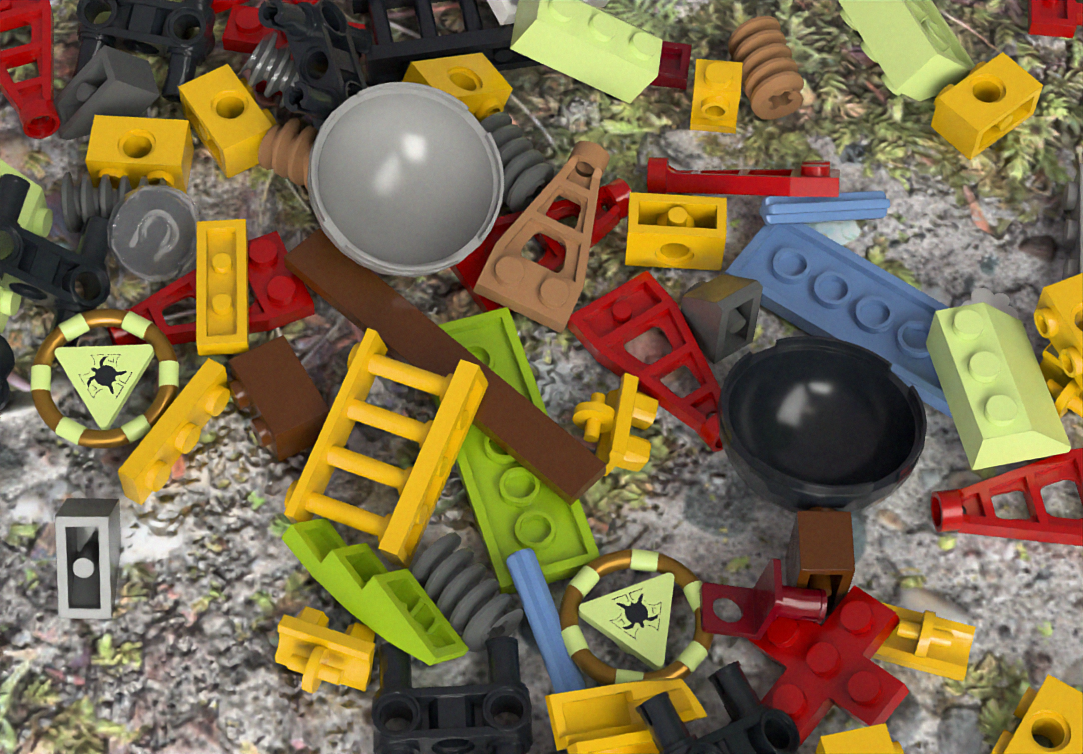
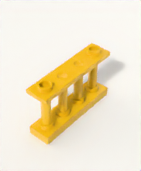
(417, 485)

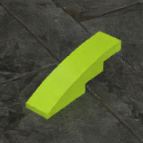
(383, 600)

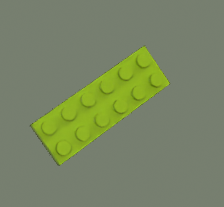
(506, 499)

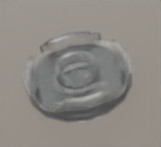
(154, 232)

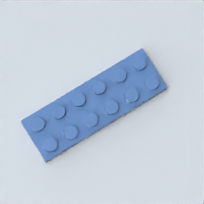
(845, 299)

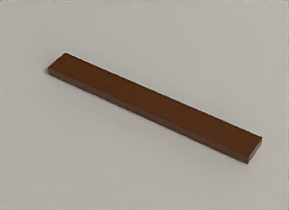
(417, 341)

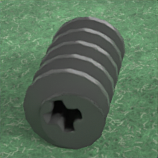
(272, 66)
(522, 166)
(86, 201)
(461, 596)

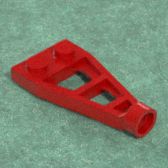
(36, 95)
(812, 180)
(612, 195)
(276, 294)
(631, 311)
(980, 514)

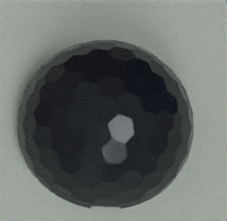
(820, 425)

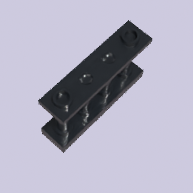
(390, 59)

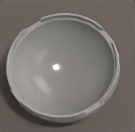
(405, 179)

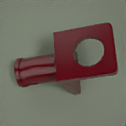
(761, 604)

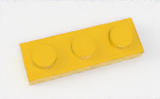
(222, 287)
(175, 432)

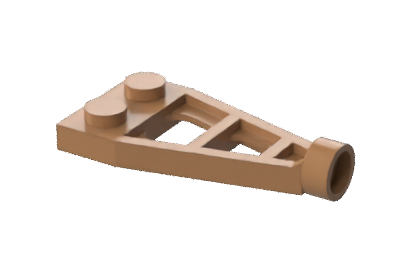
(529, 286)

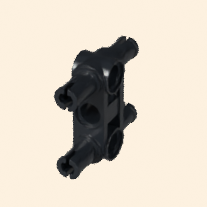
(150, 29)
(323, 54)
(47, 270)
(452, 716)
(752, 728)

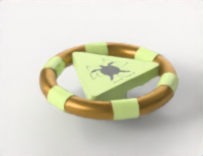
(104, 377)
(632, 616)

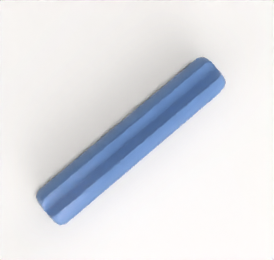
(846, 207)
(544, 620)

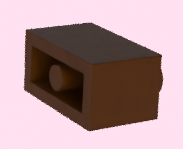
(279, 397)
(821, 553)

